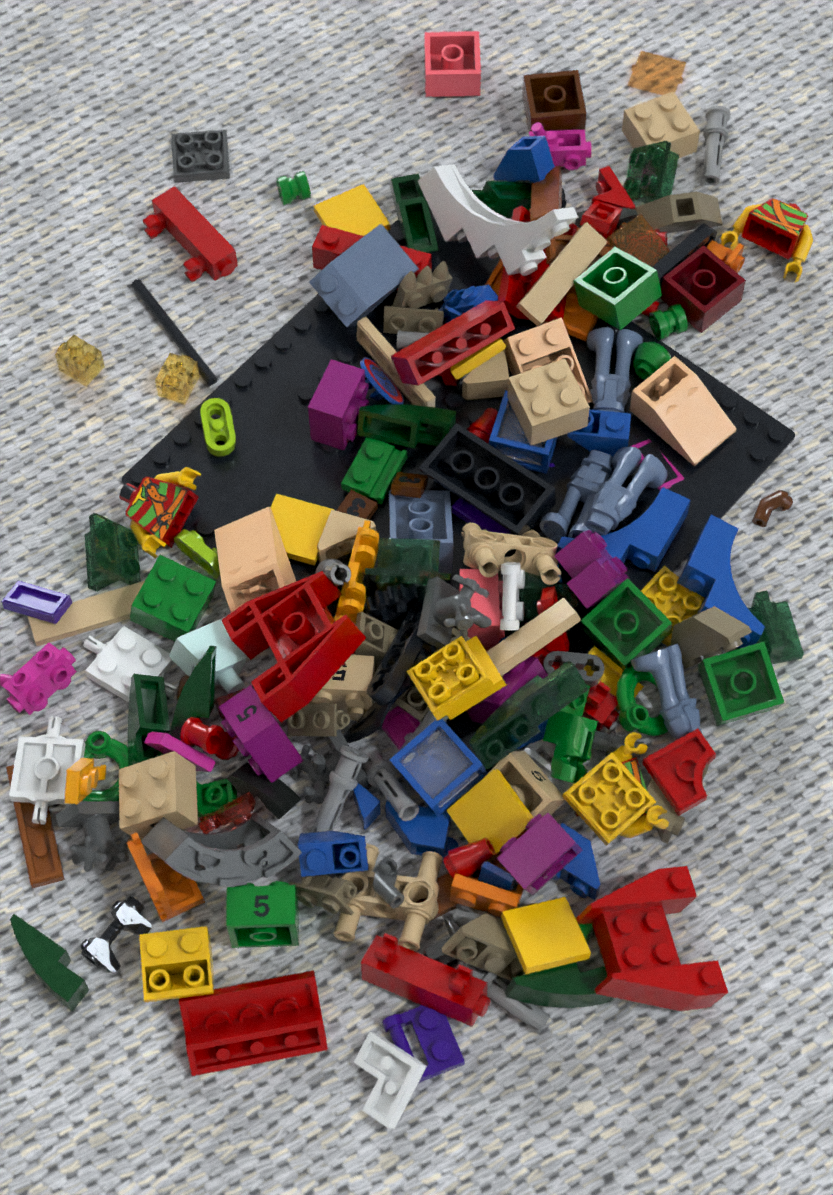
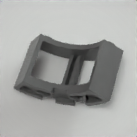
(218, 852)

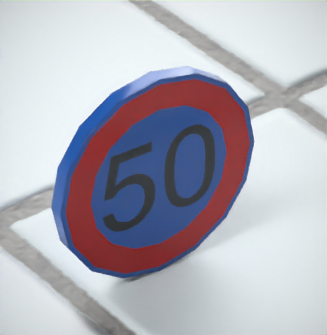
(381, 381)

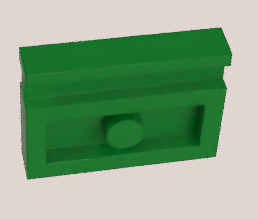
(374, 469)

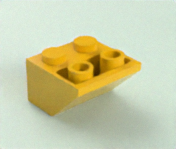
(176, 964)

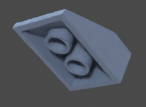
(363, 276)
(424, 519)

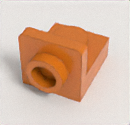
(731, 257)

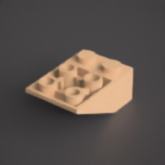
(541, 347)
(681, 411)
(251, 558)

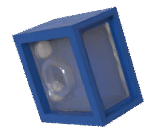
(511, 440)
(438, 766)

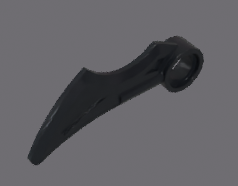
(374, 717)

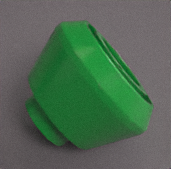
(649, 358)

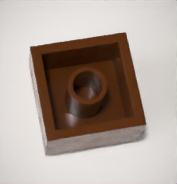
(554, 100)

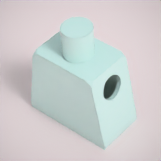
(229, 658)

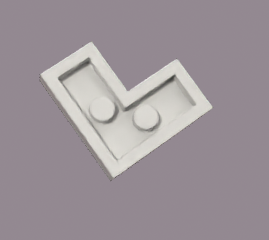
(397, 1078)

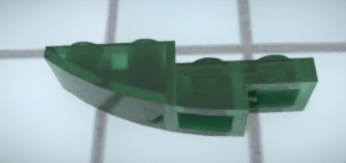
(524, 711)

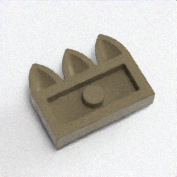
(425, 288)

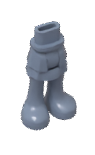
(612, 390)
(582, 488)
(617, 502)
(676, 706)

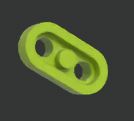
(218, 429)
(193, 546)

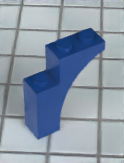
(650, 535)
(710, 576)

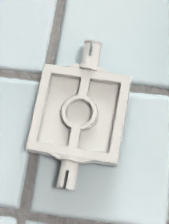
(127, 656)
(42, 768)

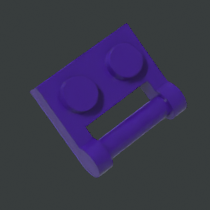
(433, 1037)

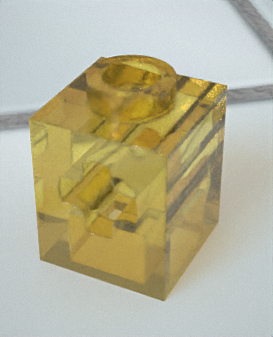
(79, 360)
(177, 378)

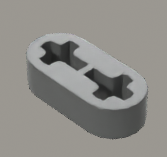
(580, 661)

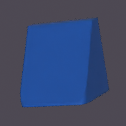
(367, 805)
(495, 876)

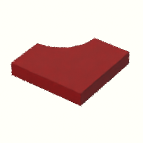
(679, 770)

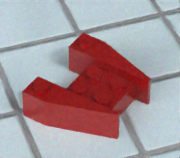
(302, 638)
(641, 949)

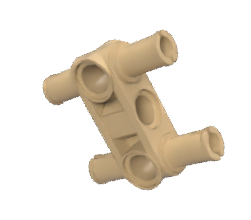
(487, 550)
(413, 888)

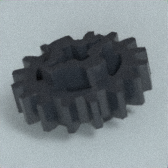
(393, 604)

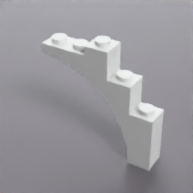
(466, 218)

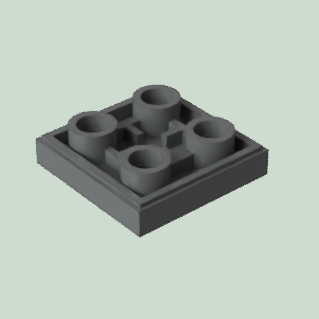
(200, 156)

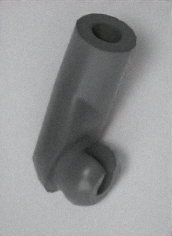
(385, 881)

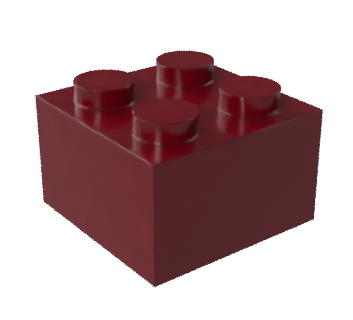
(703, 288)

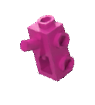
(566, 146)
(39, 679)

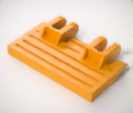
(362, 556)

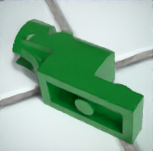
(572, 739)

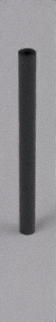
(173, 331)

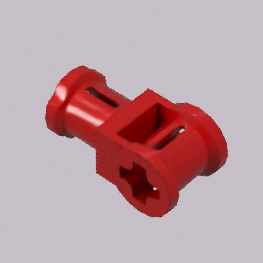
(210, 738)

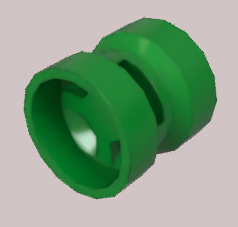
(291, 188)
(668, 321)

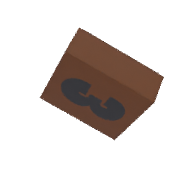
(409, 485)
(358, 505)

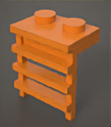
(167, 888)
(484, 896)

